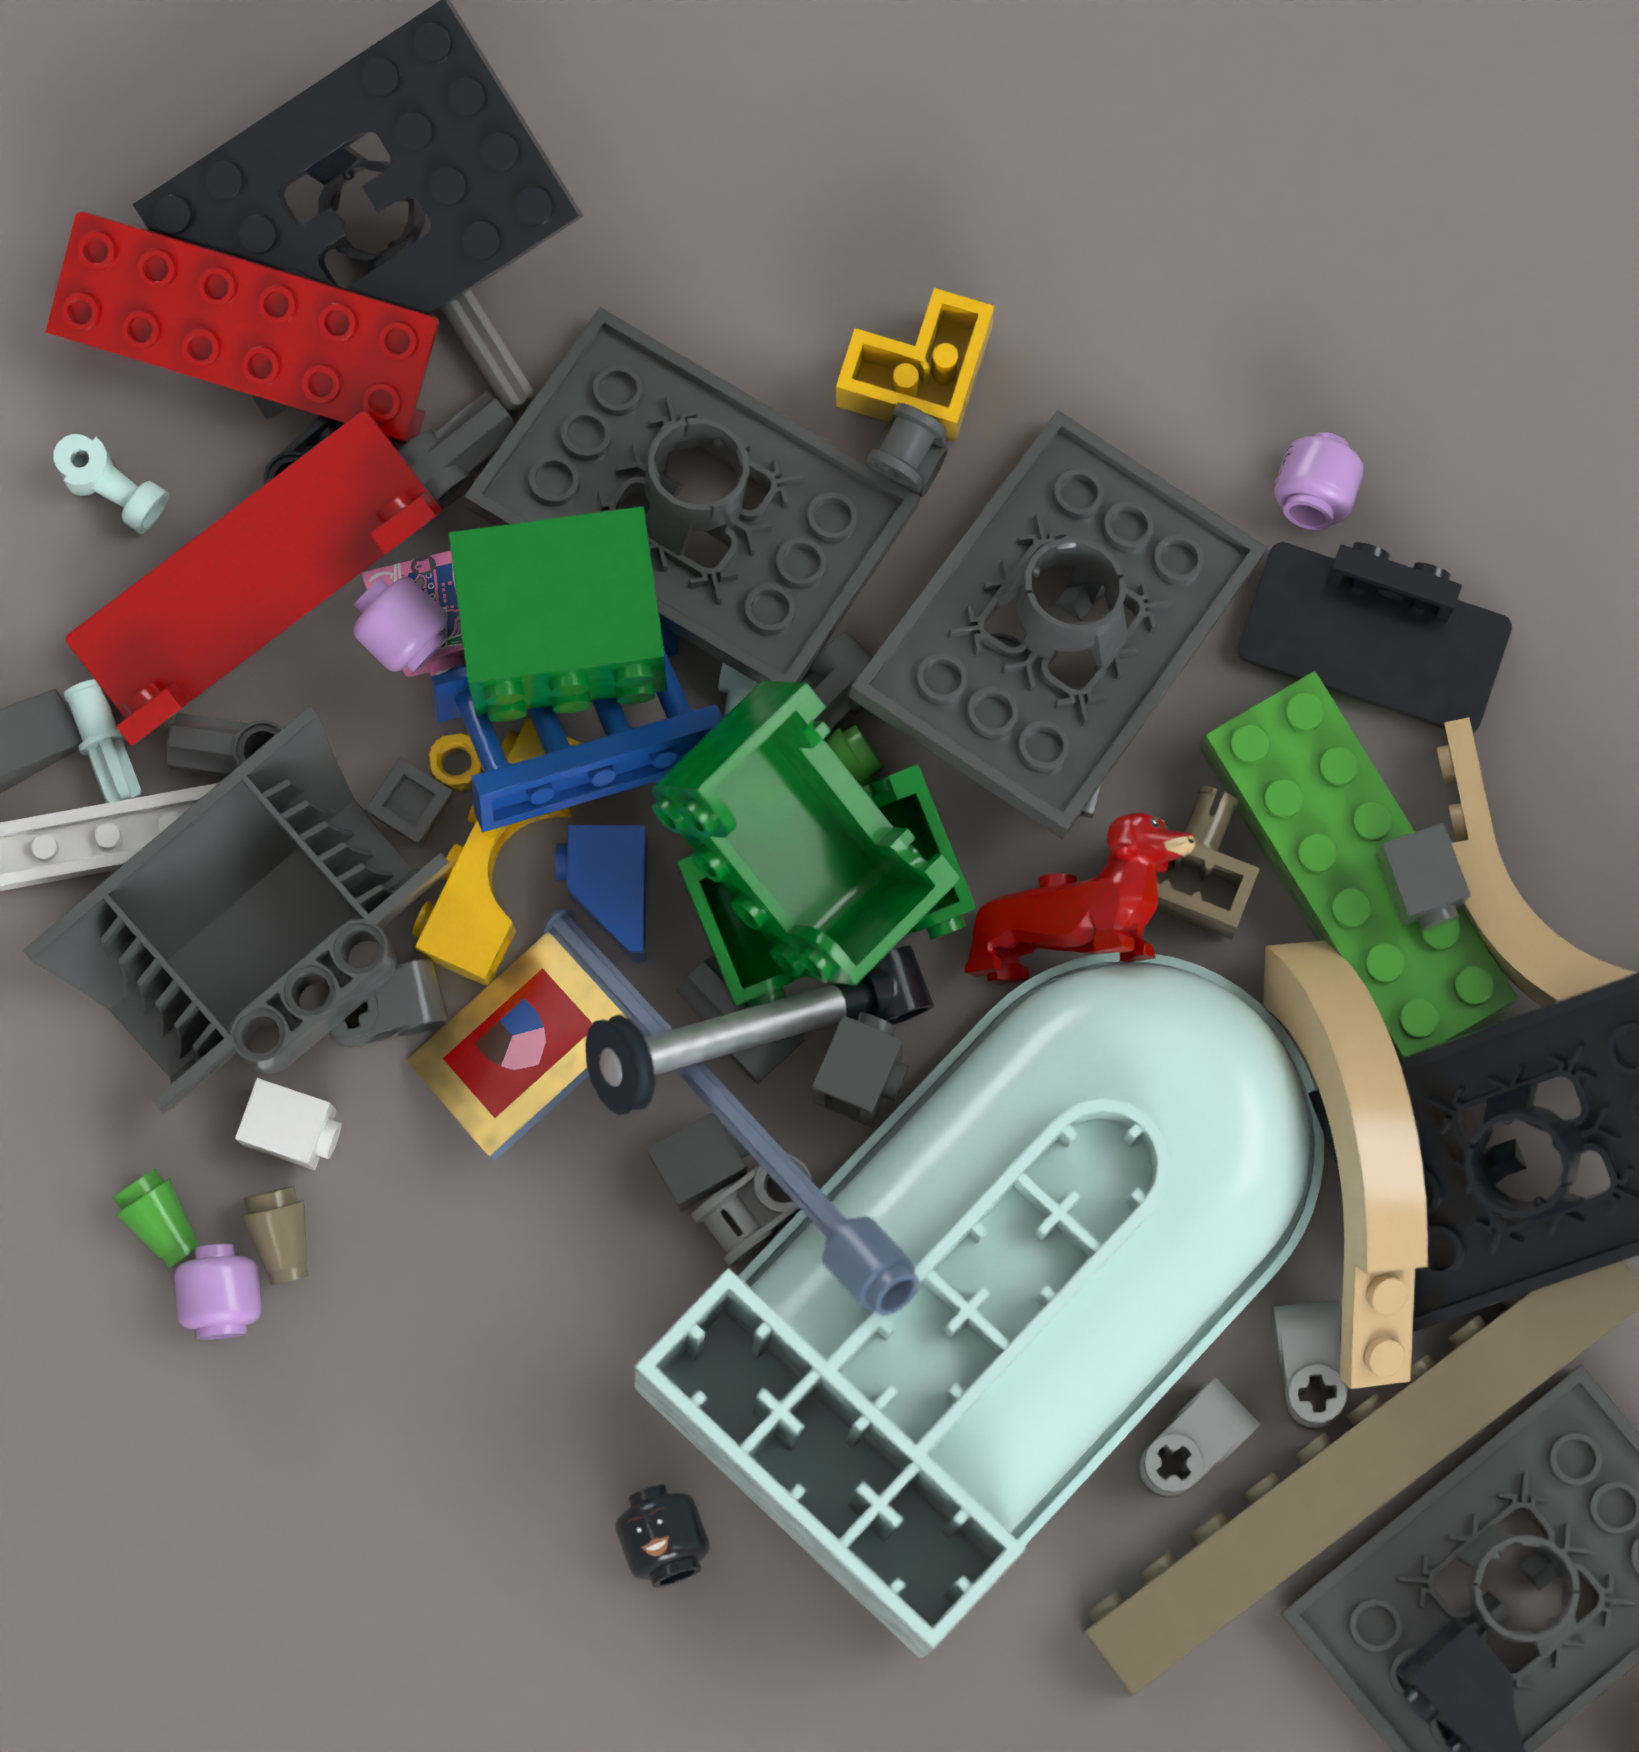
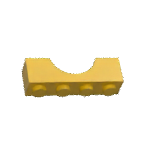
(466, 925)

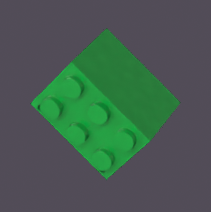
(558, 613)

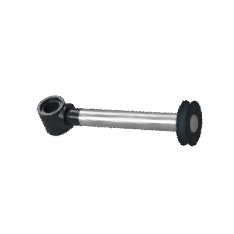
(626, 1063)

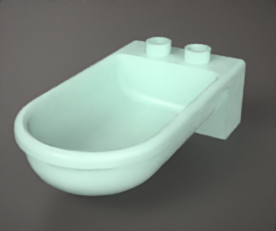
(1082, 1224)

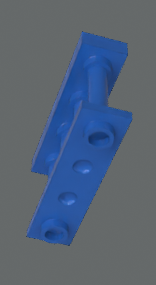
(569, 772)

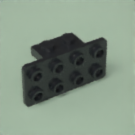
(1376, 632)

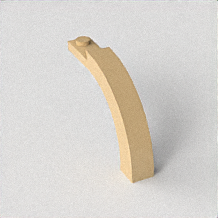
(1518, 940)
(1375, 1148)

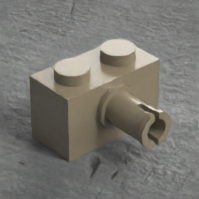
(1205, 884)

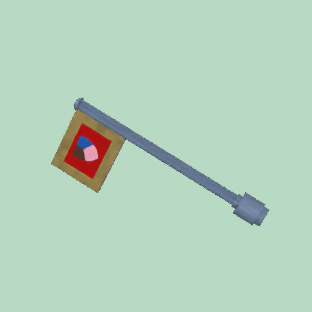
(524, 1051)

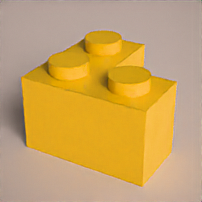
(931, 375)

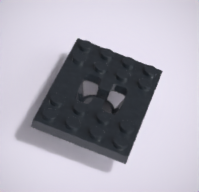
(452, 153)
(1471, 1248)

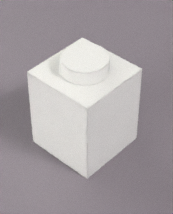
(288, 1125)

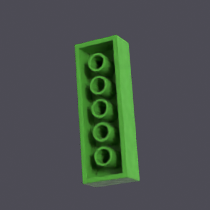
(1320, 822)

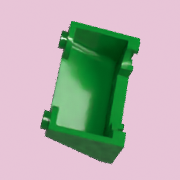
(745, 952)

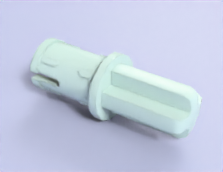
(102, 741)

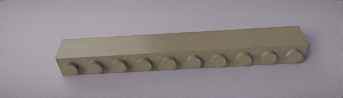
(1355, 1473)

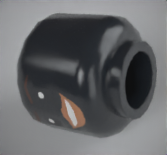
(662, 1536)

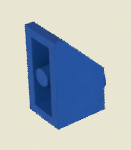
(608, 880)

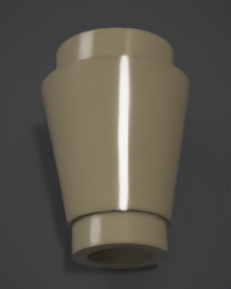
(278, 1232)

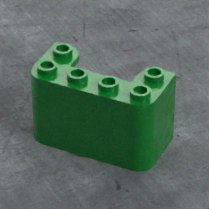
(798, 838)

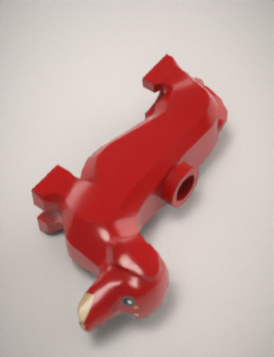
(1081, 915)

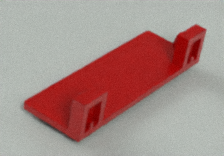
(242, 325)
(252, 574)

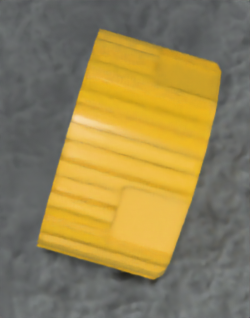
(441, 749)

